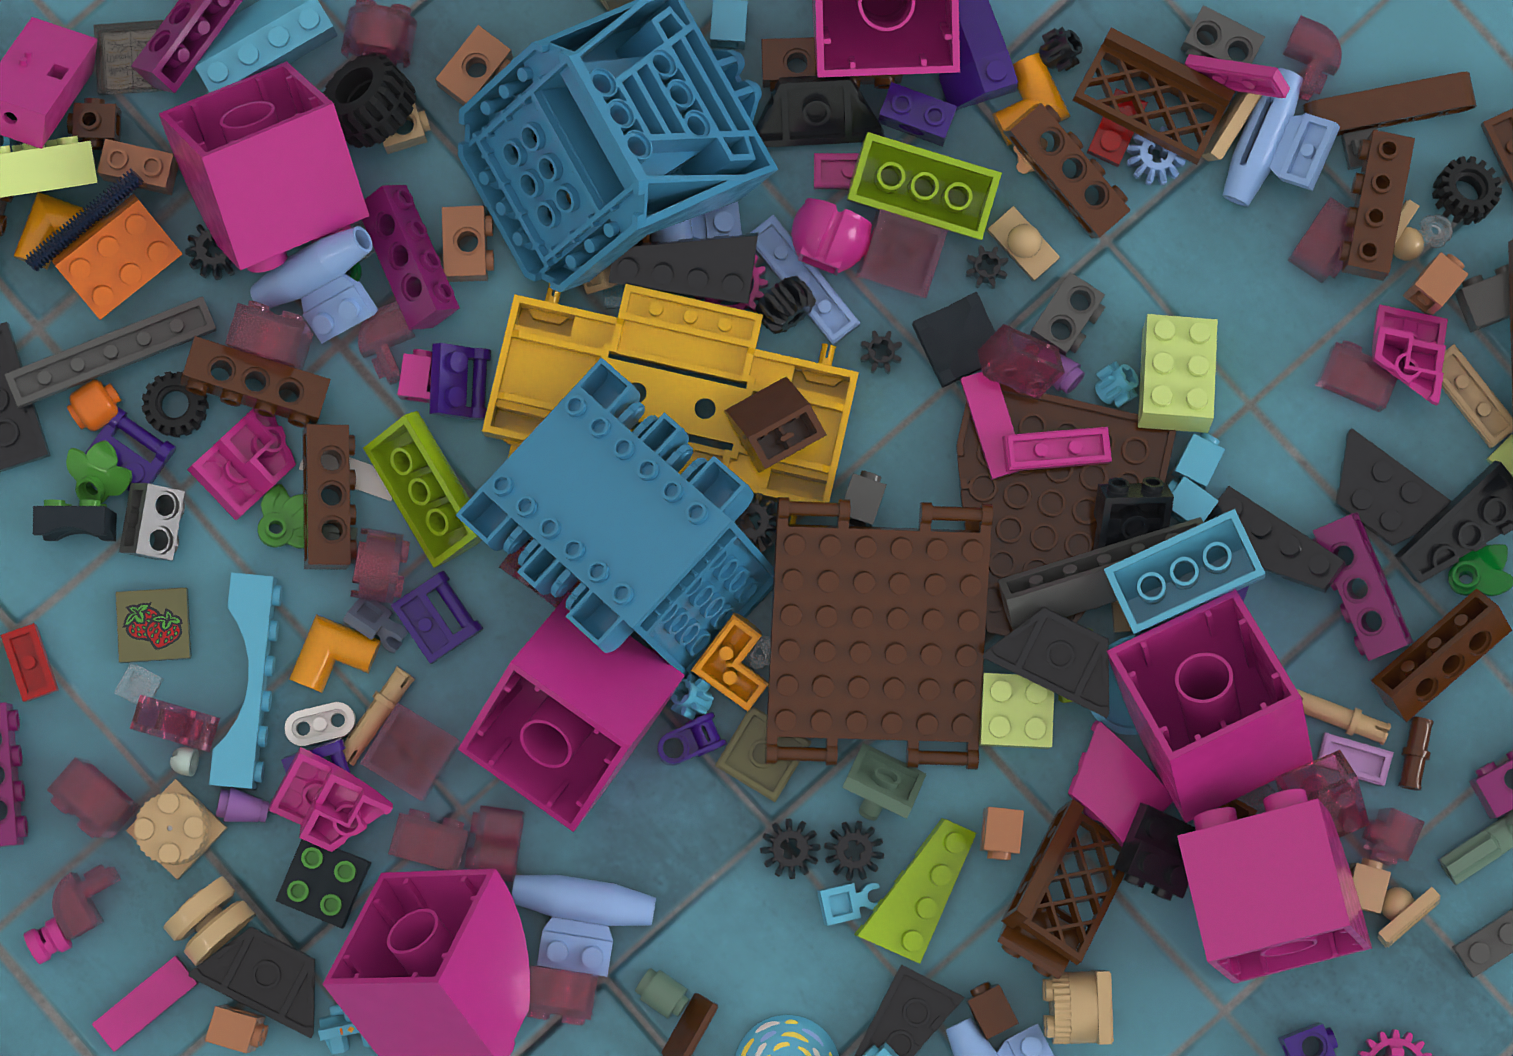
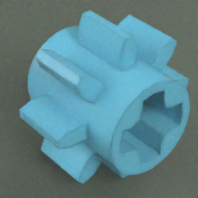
(1117, 384)
(692, 697)

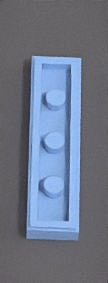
(778, 252)

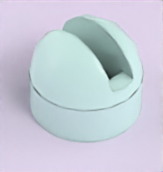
(185, 761)

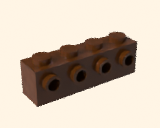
(1377, 205)

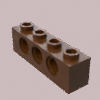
(780, 51)
(1026, 136)
(274, 377)
(319, 551)
(1441, 655)

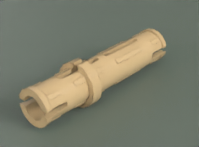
(376, 714)
(1350, 720)

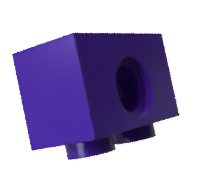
(917, 114)

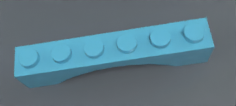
(237, 755)

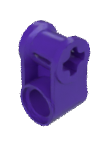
(693, 739)

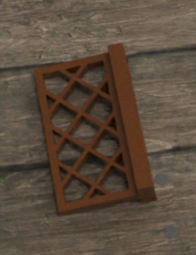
(1163, 76)
(1042, 871)

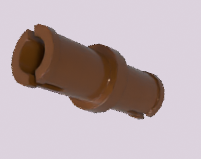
(1416, 753)

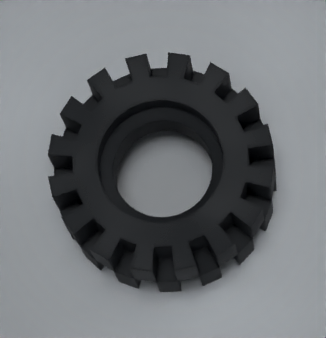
(1478, 178)
(159, 420)

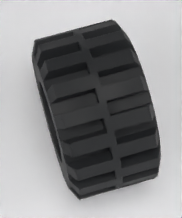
(370, 99)

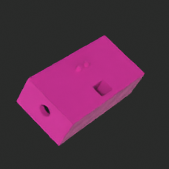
(42, 79)

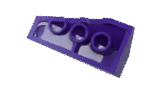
(984, 59)

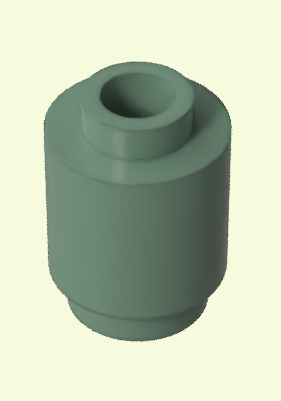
(662, 993)

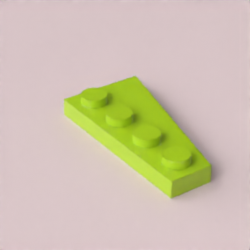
(915, 903)

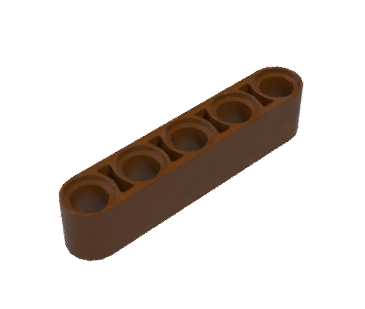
(1397, 103)

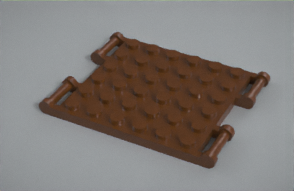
(878, 633)

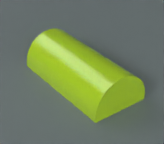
(923, 186)
(423, 487)

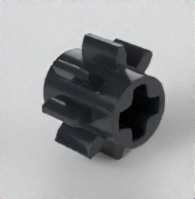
(1060, 49)
(981, 275)
(876, 343)

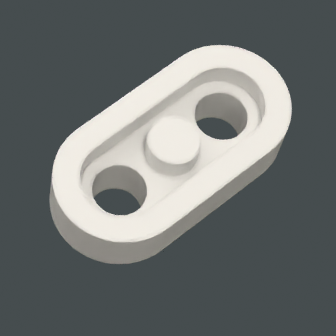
(320, 724)

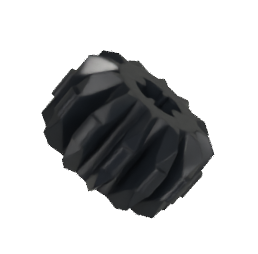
(204, 258)
(785, 304)
(753, 510)
(843, 845)
(779, 852)

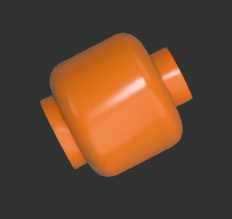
(94, 405)

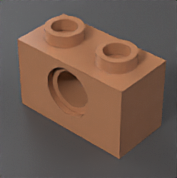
(478, 48)
(154, 166)
(457, 224)
(1436, 283)
(1001, 832)
(237, 1029)

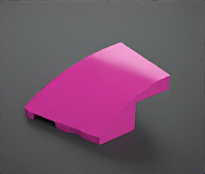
(1411, 348)
(244, 463)
(1114, 783)
(326, 801)

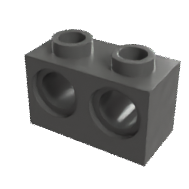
(1226, 34)
(1061, 311)
(865, 496)
(143, 520)

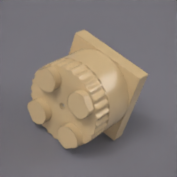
(175, 829)
(1079, 1008)

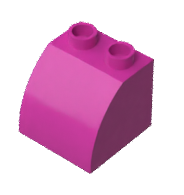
(886, 37)
(266, 166)
(1211, 705)
(569, 716)
(1272, 888)
(435, 966)

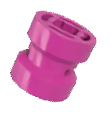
(46, 941)

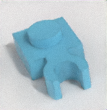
(843, 902)

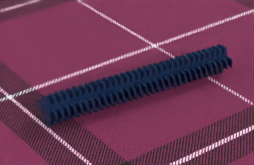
(84, 220)

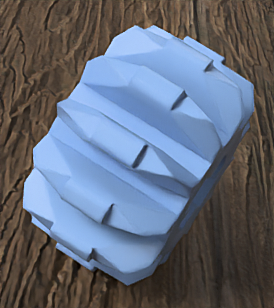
(1147, 166)

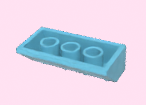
(263, 38)
(1184, 572)

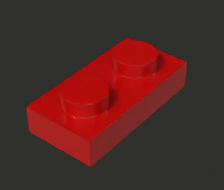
(1111, 138)
(29, 662)

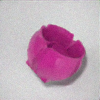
(829, 237)

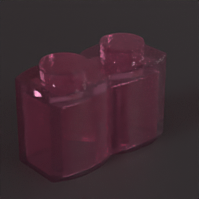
(496, 840)

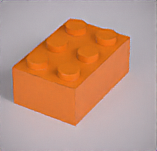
(116, 256)

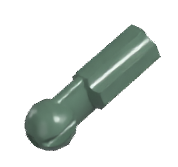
(1479, 850)

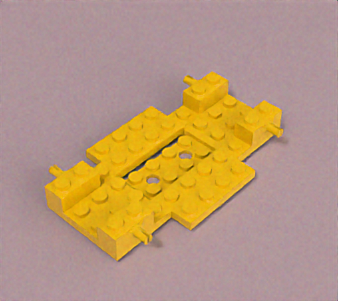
(555, 345)

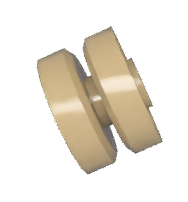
(205, 916)

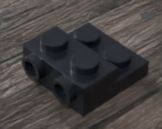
(1131, 509)
(1154, 854)

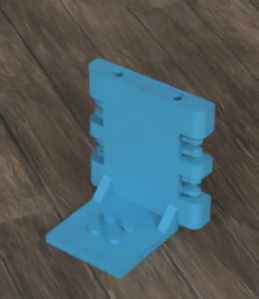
(618, 516)

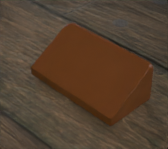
(690, 1027)

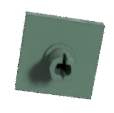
(883, 783)

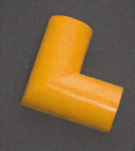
(1035, 87)
(44, 219)
(330, 643)
(723, 665)

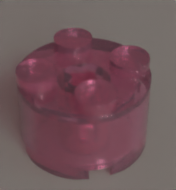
(380, 30)
(378, 565)

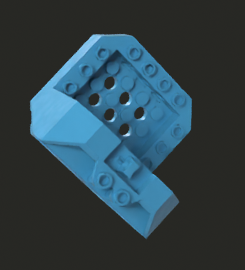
(637, 132)

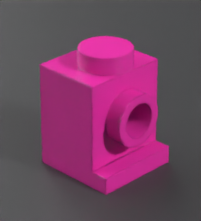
(416, 376)

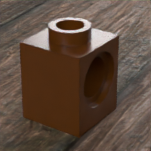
(991, 1009)

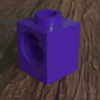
(1293, 1041)

